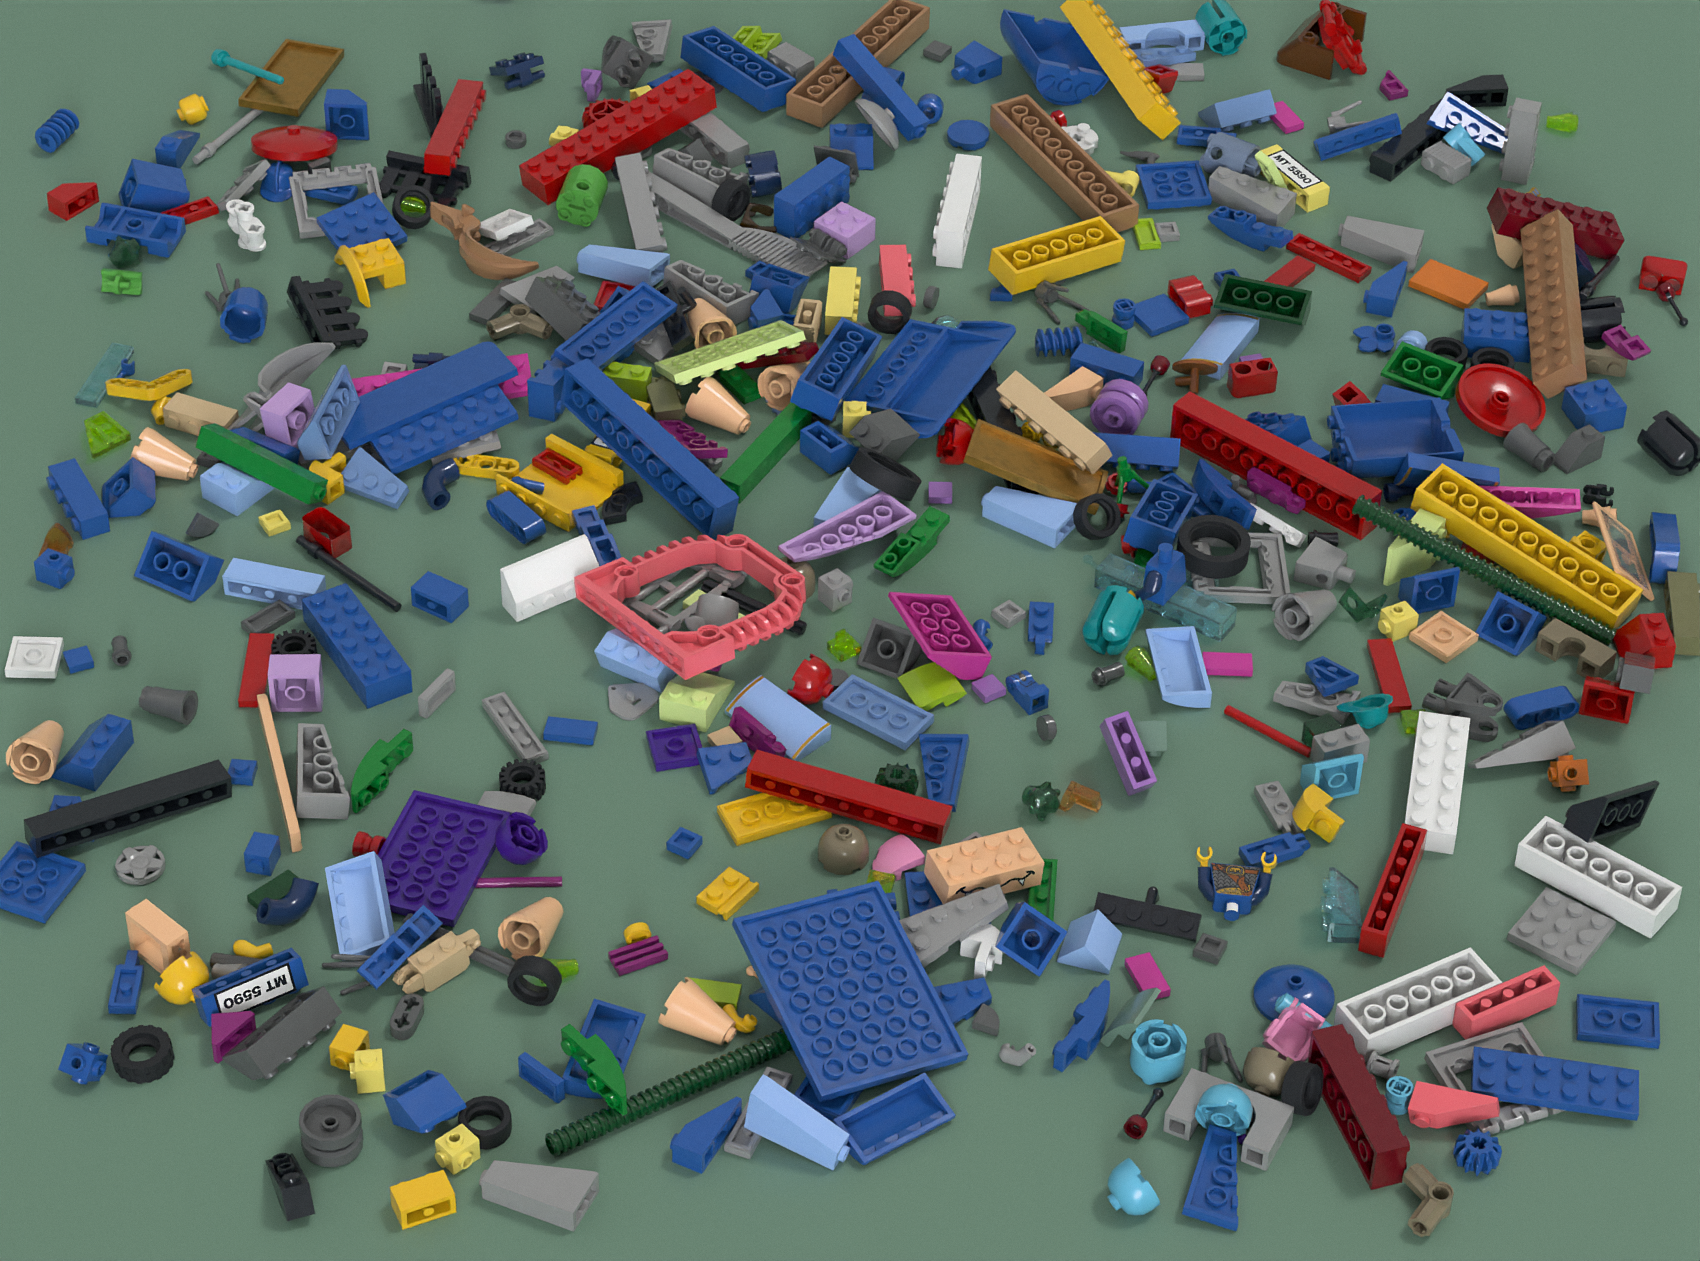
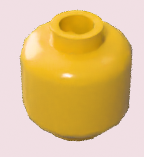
(192, 109)

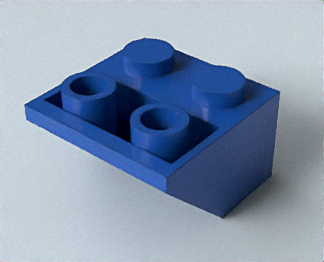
(826, 447)
(423, 1102)

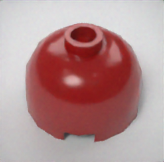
(954, 442)
(812, 681)

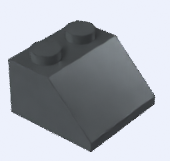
(885, 433)
(889, 649)

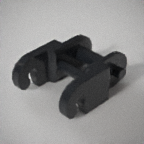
(1594, 493)

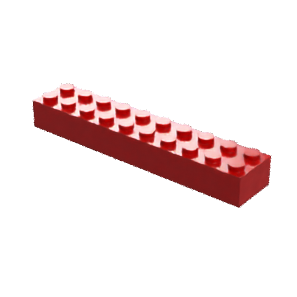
(620, 133)
(1242, 445)

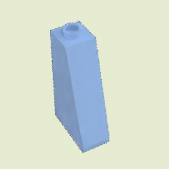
(623, 264)
(846, 493)
(1030, 514)
(794, 1124)

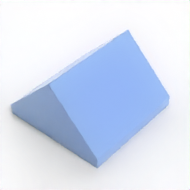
(1090, 943)

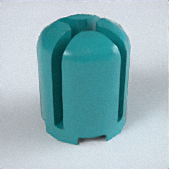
(1221, 27)
(1112, 620)

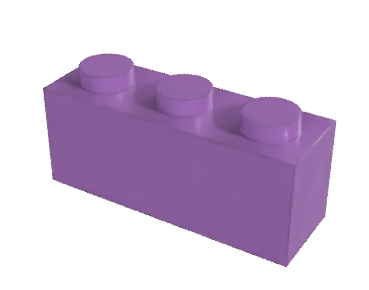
(1128, 753)

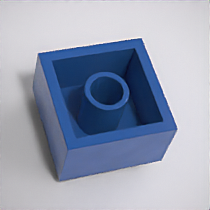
(1595, 405)

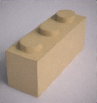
(190, 413)

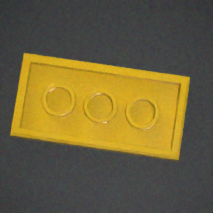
(766, 816)

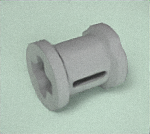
(1382, 1066)

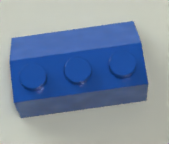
(177, 566)
(96, 752)

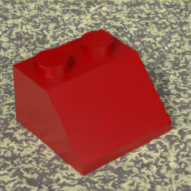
(1647, 636)
(1606, 700)

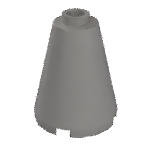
(1302, 612)

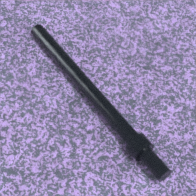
(1589, 288)
(317, 552)

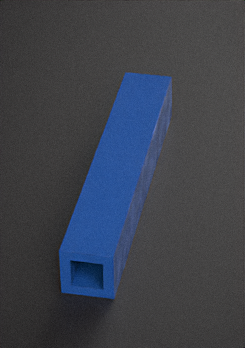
(881, 86)

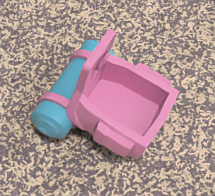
(1293, 1028)

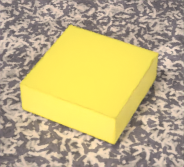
(274, 523)

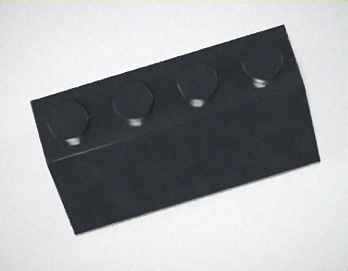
(1610, 812)

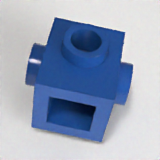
(83, 1062)

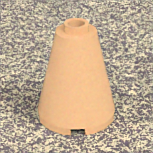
(709, 324)
(779, 382)
(717, 408)
(164, 456)
(36, 753)
(531, 928)
(697, 1014)

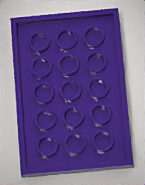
(438, 854)

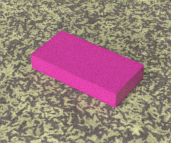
(1286, 118)
(1228, 663)
(1147, 974)

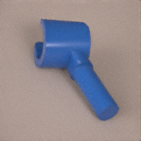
(126, 369)

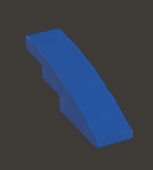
(602, 543)
(399, 947)

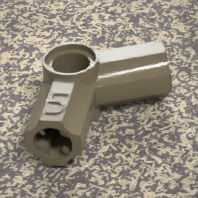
(520, 322)
(1435, 1198)

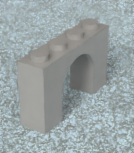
(1269, 1118)

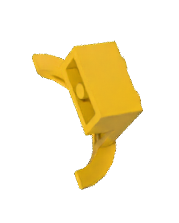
(369, 261)

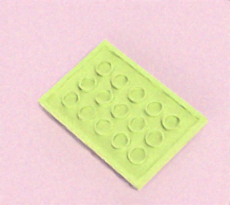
(730, 351)

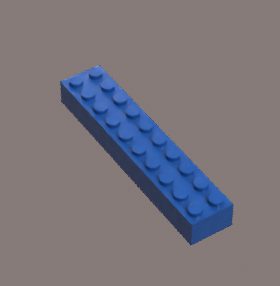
(649, 449)

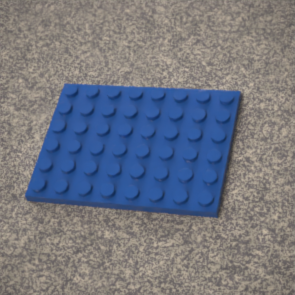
(849, 990)

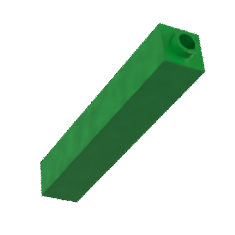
(766, 450)
(261, 463)

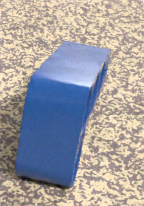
(1664, 546)

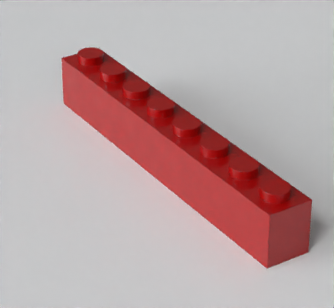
(454, 127)
(848, 796)

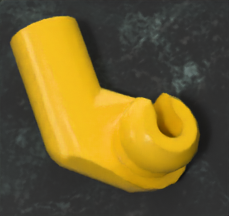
(157, 410)
(246, 949)
(744, 1024)

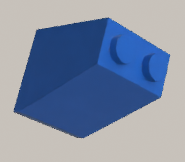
(153, 187)

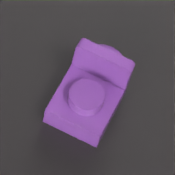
(592, 83)

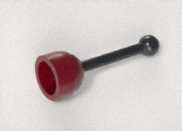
(1668, 297)
(1159, 366)
(1140, 1120)

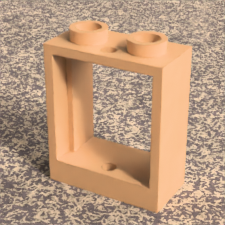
(156, 936)

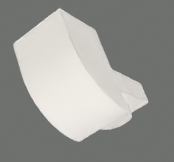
(982, 948)

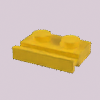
(727, 893)

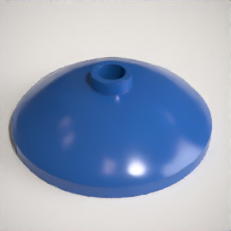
(1298, 982)

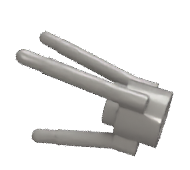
(1338, 123)

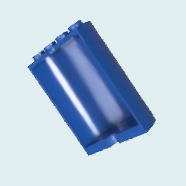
(1053, 57)
(1376, 436)

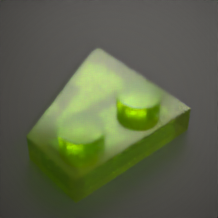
(104, 434)

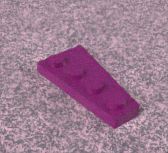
(694, 441)

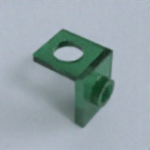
(1362, 610)

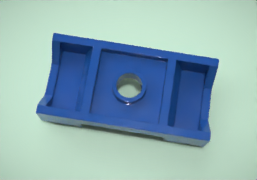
(154, 230)

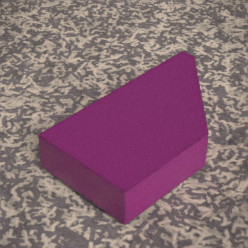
(1392, 87)

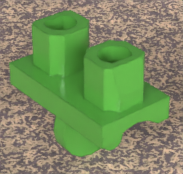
(121, 281)

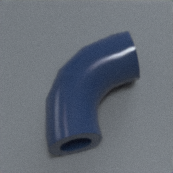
(435, 482)
(291, 907)

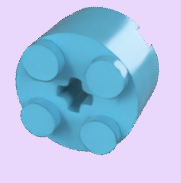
(1158, 1051)

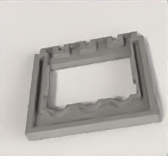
(322, 179)
(1272, 569)
(1458, 1057)

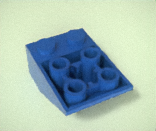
(1288, 426)

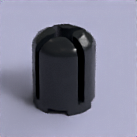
(1599, 316)
(1671, 444)

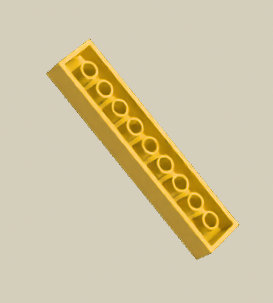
(1122, 66)
(1526, 547)

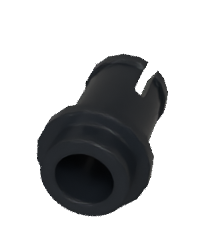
(1331, 538)

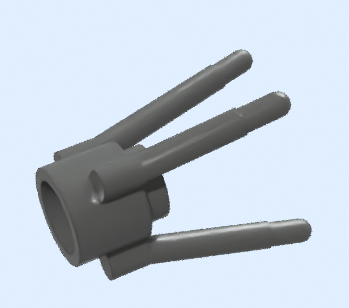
(1048, 293)
(224, 295)
(358, 961)
(1217, 1050)

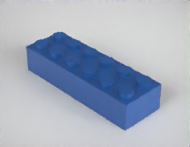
(737, 68)
(836, 369)
(357, 645)

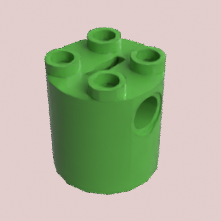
(581, 195)

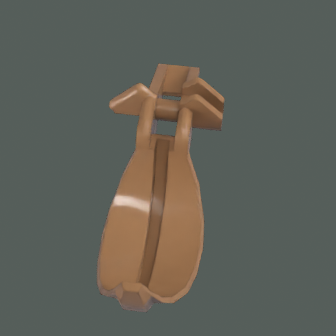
(478, 257)

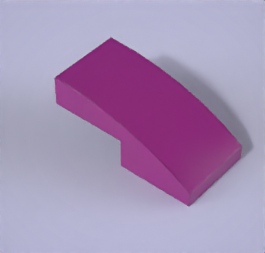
(1624, 344)

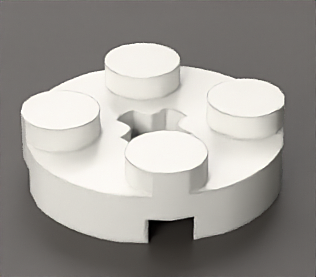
(1083, 136)

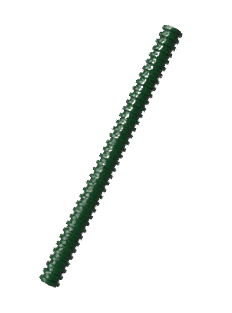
(1482, 570)
(669, 1092)

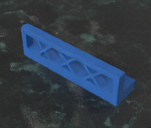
(1358, 136)

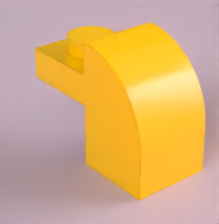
(331, 470)
(1314, 814)

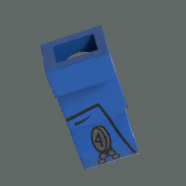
(1025, 689)

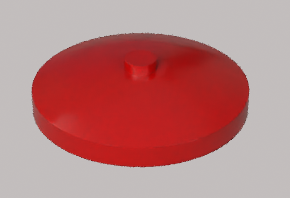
(294, 143)
(1499, 399)

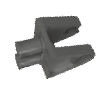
(624, 61)
(1467, 701)

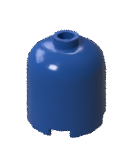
(244, 314)

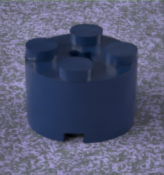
(763, 173)

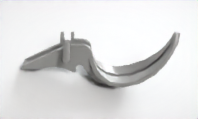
(292, 367)

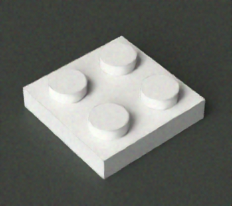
(504, 224)
(34, 657)

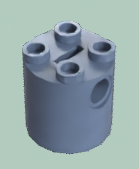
(1230, 153)

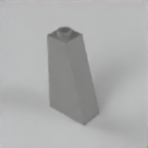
(1382, 241)
(541, 1191)

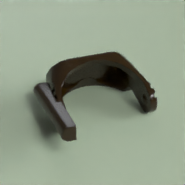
(751, 210)

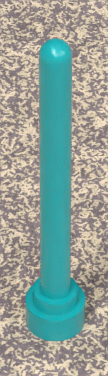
(222, 58)

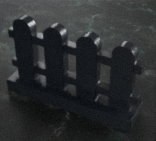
(428, 95)
(412, 170)
(313, 310)

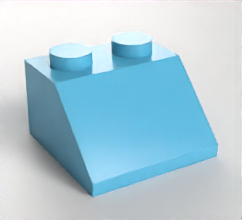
(1334, 776)

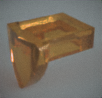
(57, 539)
(1080, 795)

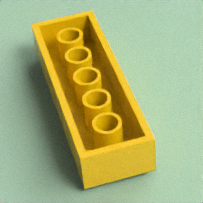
(1056, 255)

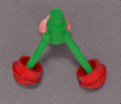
(1118, 481)

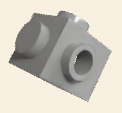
(835, 589)

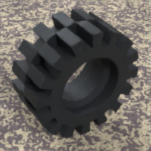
(294, 642)
(523, 771)

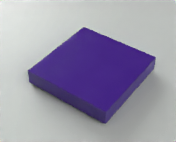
(674, 747)

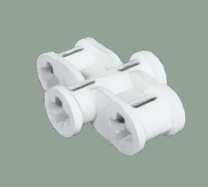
(247, 226)

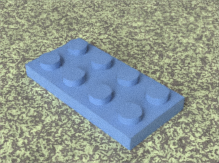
(878, 712)

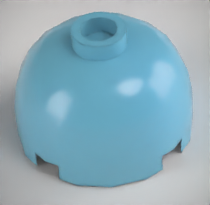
(1225, 1107)
(1131, 1190)

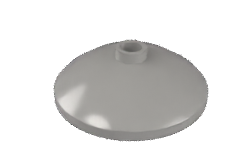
(880, 120)

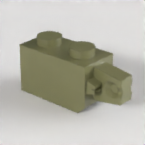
(665, 400)

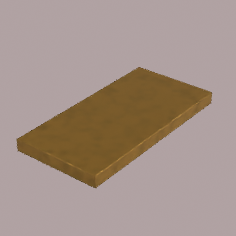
(304, 72)
(1032, 465)

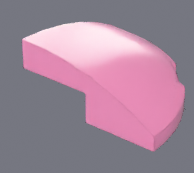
(898, 856)

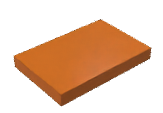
(1448, 284)

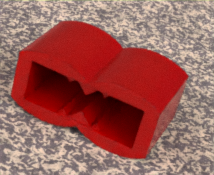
(1190, 296)

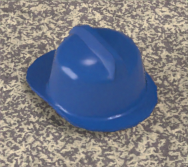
(276, 185)

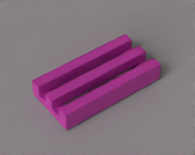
(636, 952)

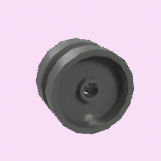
(331, 1130)

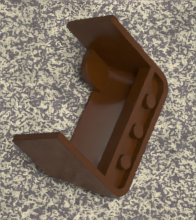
(1302, 47)

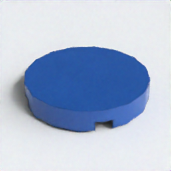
(968, 134)

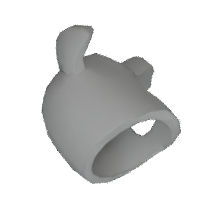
(713, 610)

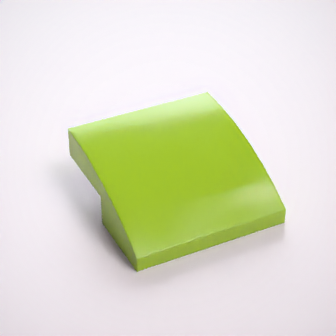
(756, 40)
(931, 686)

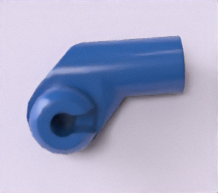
(980, 627)

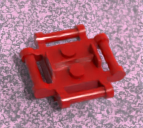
(1338, 37)

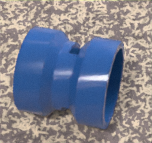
(1124, 313)

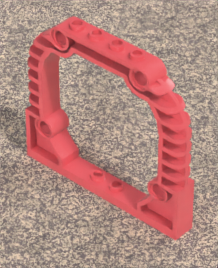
(709, 646)

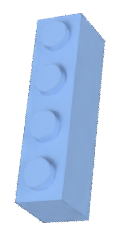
(270, 583)

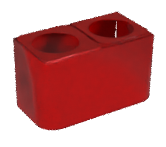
(1660, 266)
(1252, 378)
(324, 521)

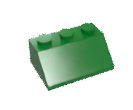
(1423, 371)

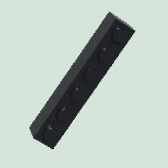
(1405, 148)

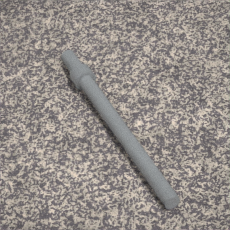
(210, 148)

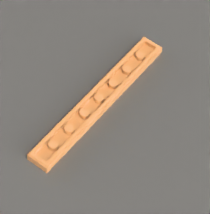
(279, 773)

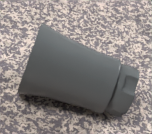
(1529, 447)
(170, 703)

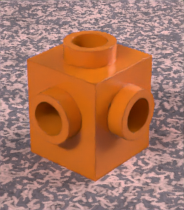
(1568, 773)

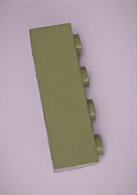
(1683, 611)

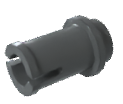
(121, 654)
(1102, 675)

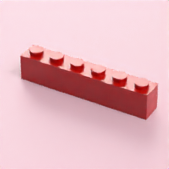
(1392, 890)

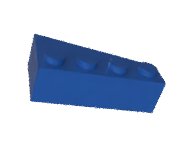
(546, 390)

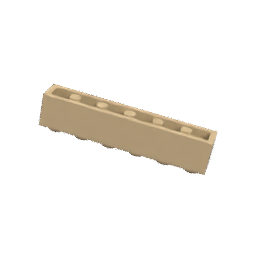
(1054, 422)

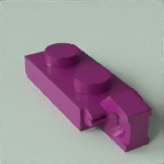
(1274, 490)
(755, 733)

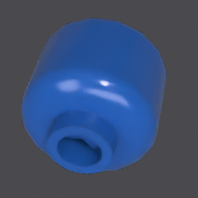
(936, 106)

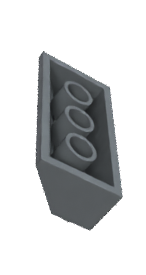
(284, 1034)

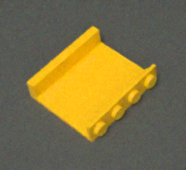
(559, 499)

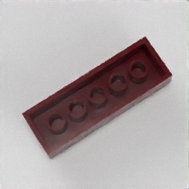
(1592, 229)
(1359, 1107)

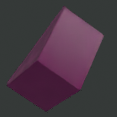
(229, 1031)

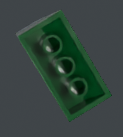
(1264, 299)

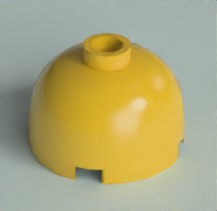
(181, 978)

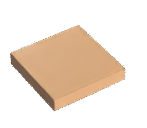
(1443, 636)

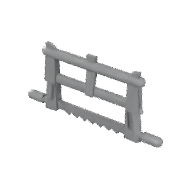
(673, 623)

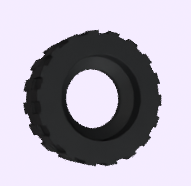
(142, 1070)

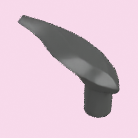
(1149, 157)

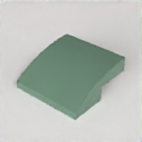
(1130, 1015)

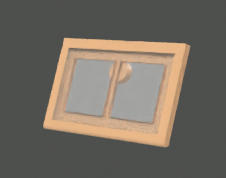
(1622, 550)

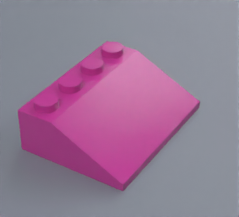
(943, 633)

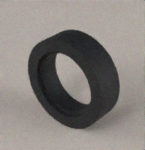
(885, 474)
(1215, 527)

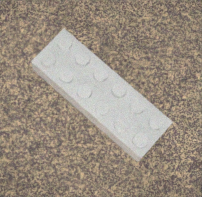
(957, 211)
(1437, 778)
(1598, 877)
(1413, 1003)

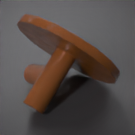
(1194, 369)

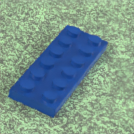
(617, 327)
(1556, 1083)

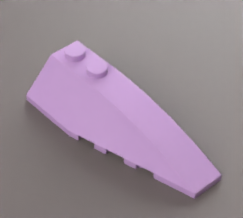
(850, 528)

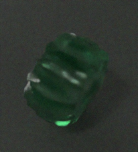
(898, 778)

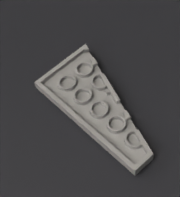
(941, 926)

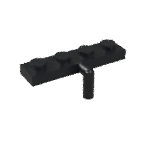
(677, 325)
(1149, 916)

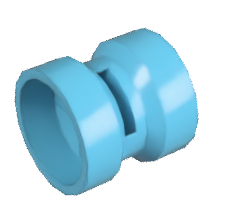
(1398, 1094)

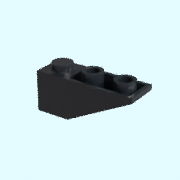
(290, 1186)

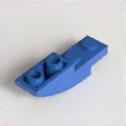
(1246, 230)
(1219, 497)
(1087, 1030)

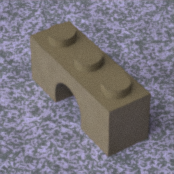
(1605, 362)
(1560, 640)

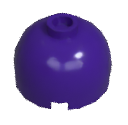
(520, 840)

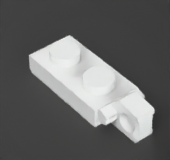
(1278, 526)

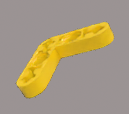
(149, 390)
(506, 466)

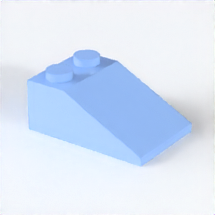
(232, 488)

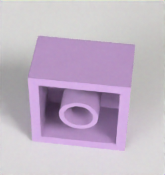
(848, 226)
(287, 413)
(296, 683)

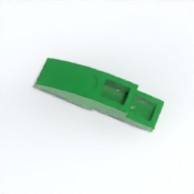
(914, 545)
(373, 770)
(600, 1064)

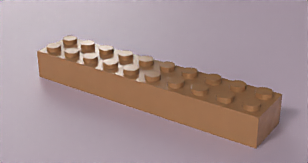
(830, 85)
(1062, 163)
(1553, 304)

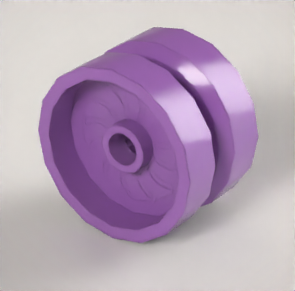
(1119, 407)

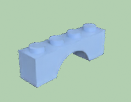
(1170, 33)

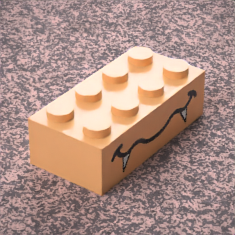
(983, 862)

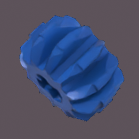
(1477, 1151)

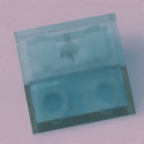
(1341, 908)

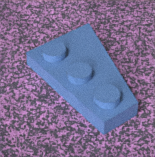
(1165, 56)
(372, 480)

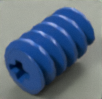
(56, 130)
(1057, 340)

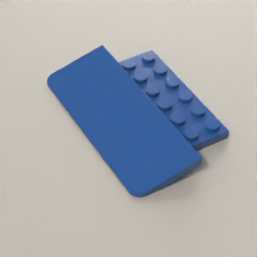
(931, 370)
(435, 408)

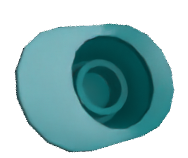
(1369, 710)

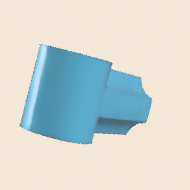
(1461, 141)

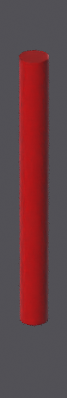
(1268, 731)

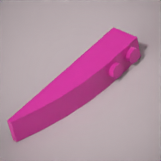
(1538, 502)

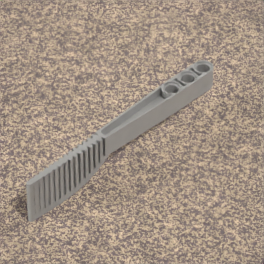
(754, 243)

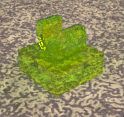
(843, 646)

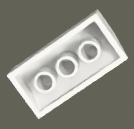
(545, 578)

